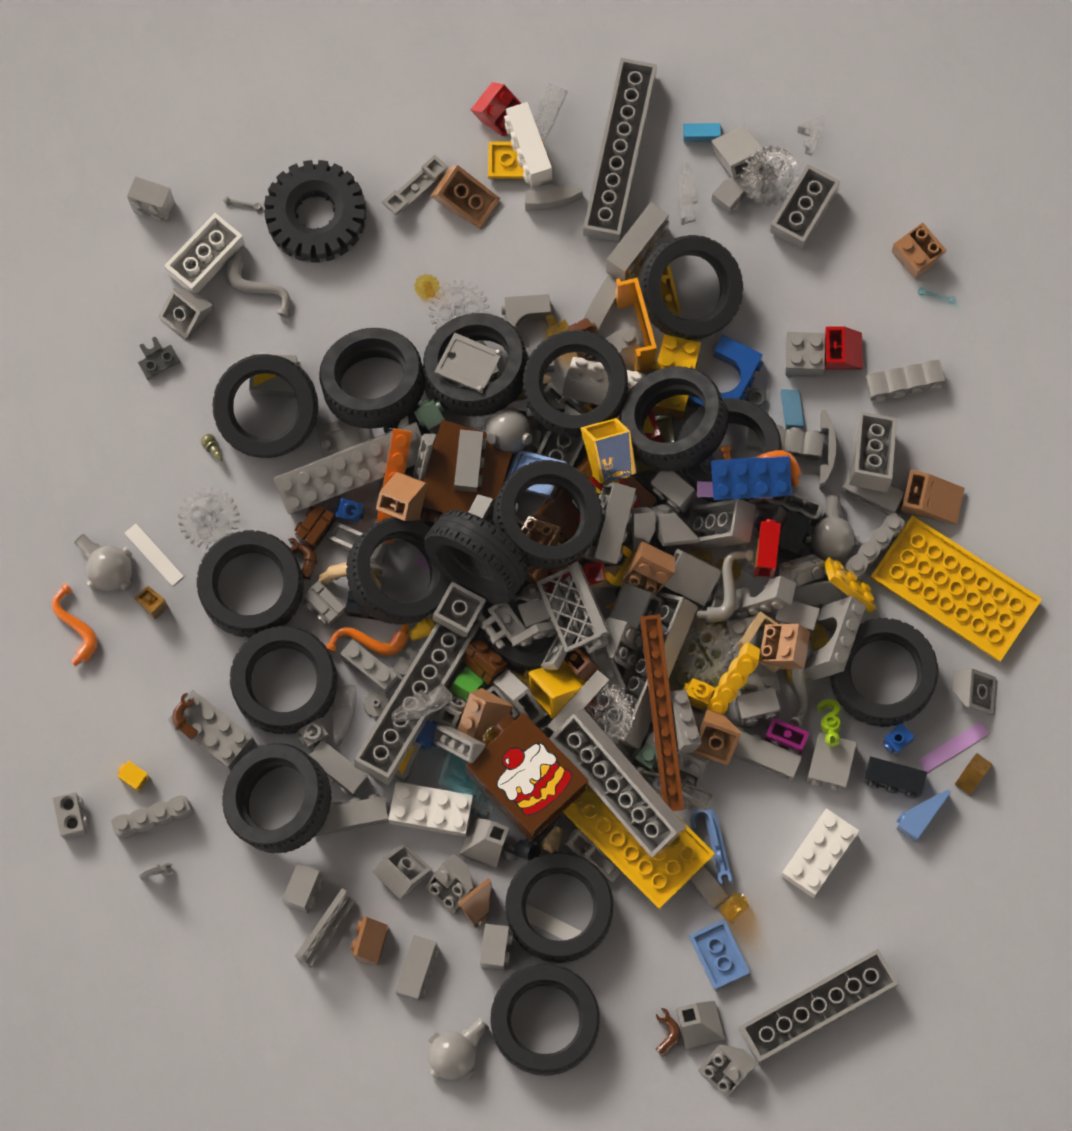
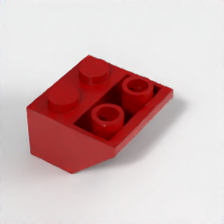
(492, 106)
(843, 348)

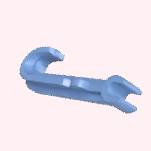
(716, 842)

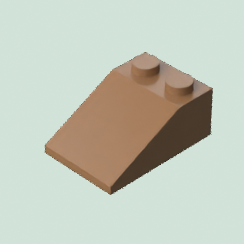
(465, 196)

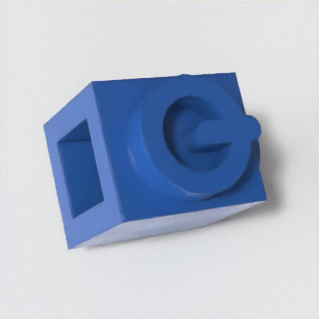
(350, 510)
(427, 734)
(898, 739)

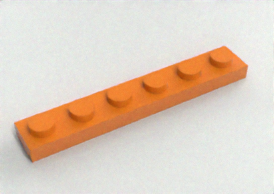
(396, 461)

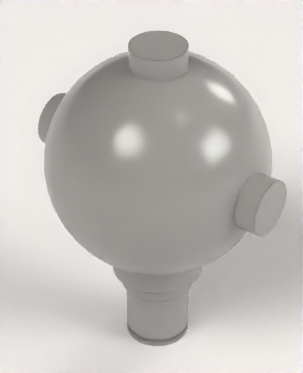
(510, 430)
(832, 534)
(106, 566)
(454, 1053)

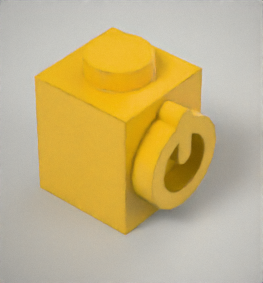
(698, 693)

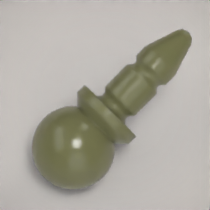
(209, 442)

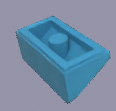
(701, 132)
(792, 408)

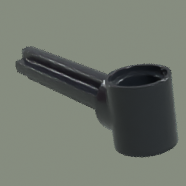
(530, 850)

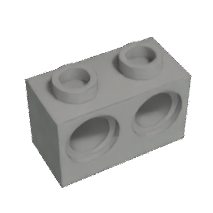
(64, 816)

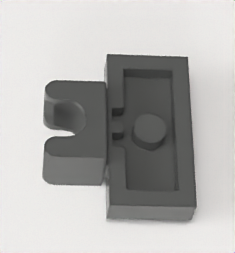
(157, 359)

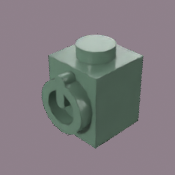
(429, 413)
(646, 757)

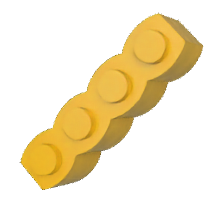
(734, 679)

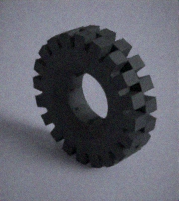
(308, 182)

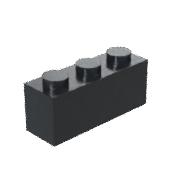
(895, 777)

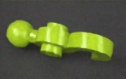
(830, 723)

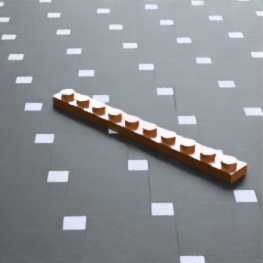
(661, 711)

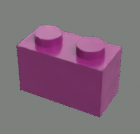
(787, 735)

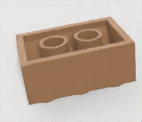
(481, 712)

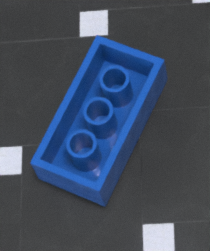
(751, 477)

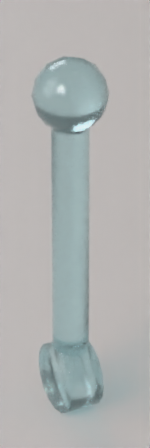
(921, 291)

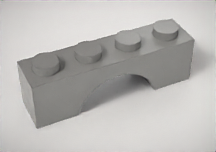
(776, 595)

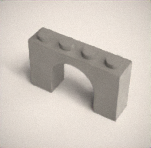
(524, 308)
(844, 618)

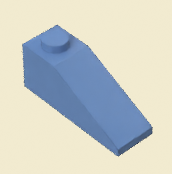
(918, 817)

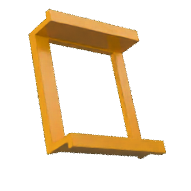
(627, 295)

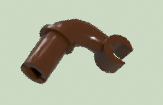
(310, 557)
(180, 722)
(672, 1037)

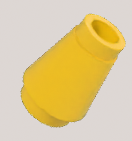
(422, 629)

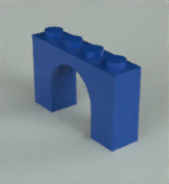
(743, 359)

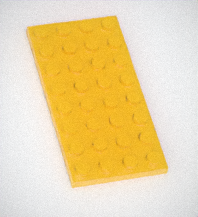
(956, 588)
(655, 877)

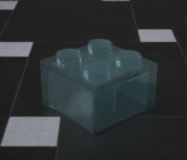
(454, 776)

